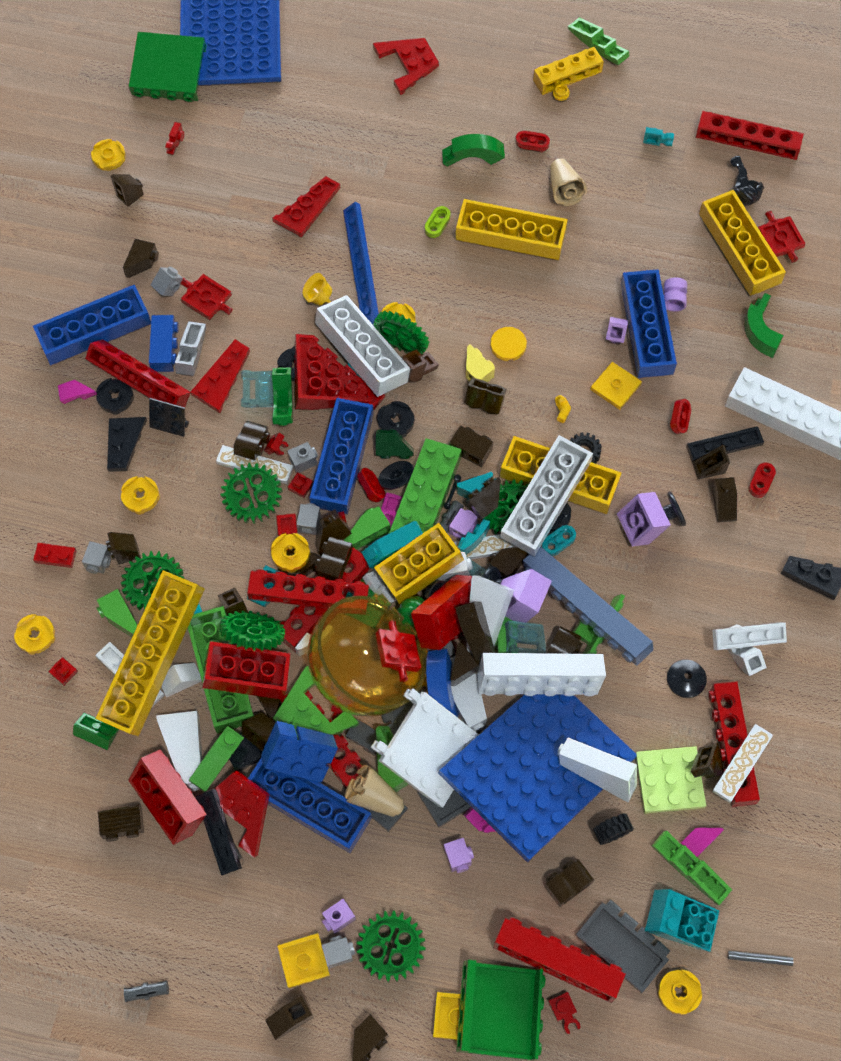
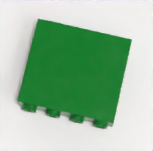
(166, 66)
(500, 1011)

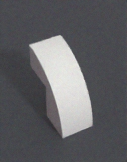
(748, 658)

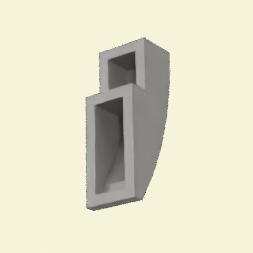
(190, 348)

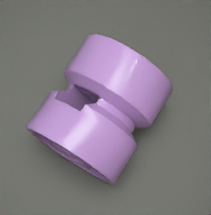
(675, 294)

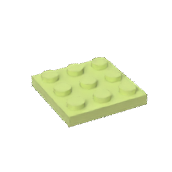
(668, 780)

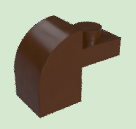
(419, 364)

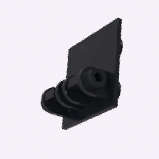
(167, 417)

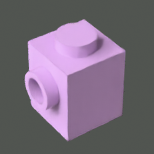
(616, 330)
(463, 523)
(458, 855)
(338, 916)

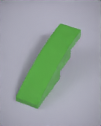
(594, 37)
(692, 868)

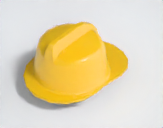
(317, 290)

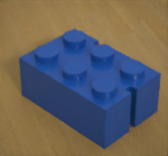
(301, 757)

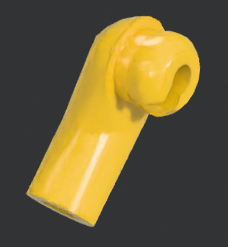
(564, 408)

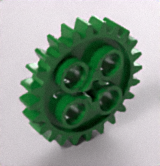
(401, 332)
(512, 494)
(235, 499)
(137, 575)
(252, 630)
(373, 940)

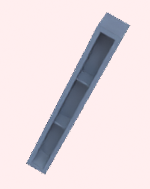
(591, 608)

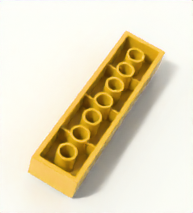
(150, 653)

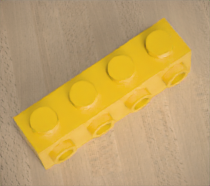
(568, 70)

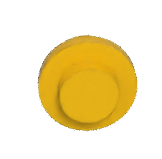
(561, 92)

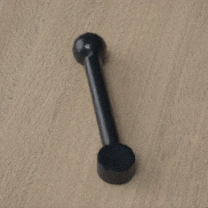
(457, 478)

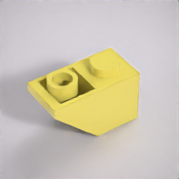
(478, 366)

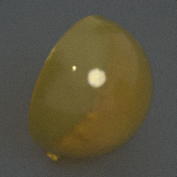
(347, 659)

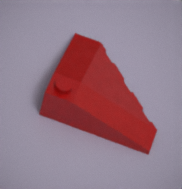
(322, 378)

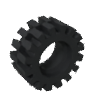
(589, 442)
(613, 829)

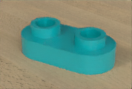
(556, 539)

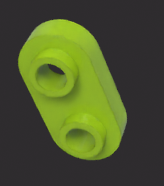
(437, 223)

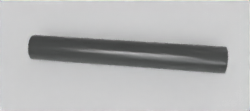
(760, 958)

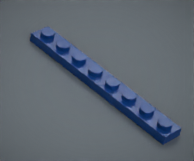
(361, 261)

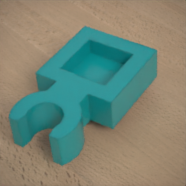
(656, 136)

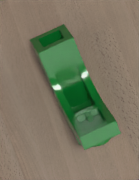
(473, 145)
(756, 330)
(282, 396)

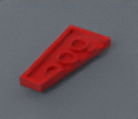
(308, 207)
(219, 379)

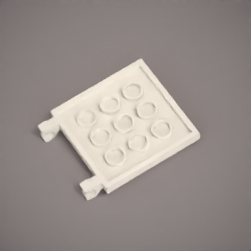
(424, 745)

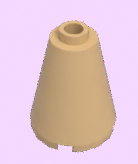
(566, 183)
(373, 793)

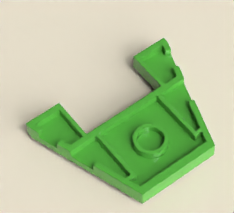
(301, 712)

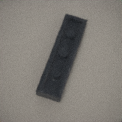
(732, 441)
(219, 833)

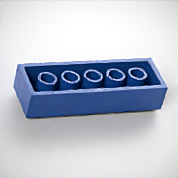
(98, 320)
(648, 323)
(342, 455)
(313, 806)

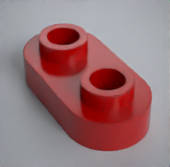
(532, 140)
(680, 416)
(763, 479)
(371, 485)

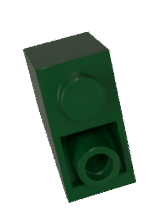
(391, 443)

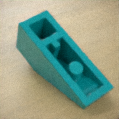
(391, 543)

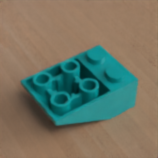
(682, 919)

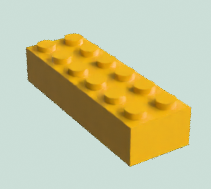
(511, 229)
(742, 242)
(593, 490)

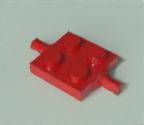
(782, 236)
(206, 296)
(398, 651)

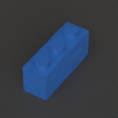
(163, 343)

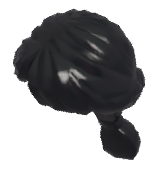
(747, 190)

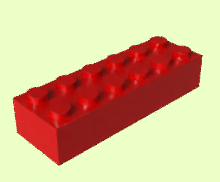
(559, 960)

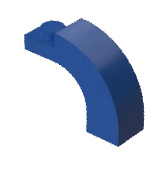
(439, 679)

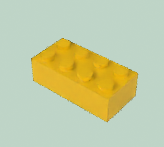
(419, 563)

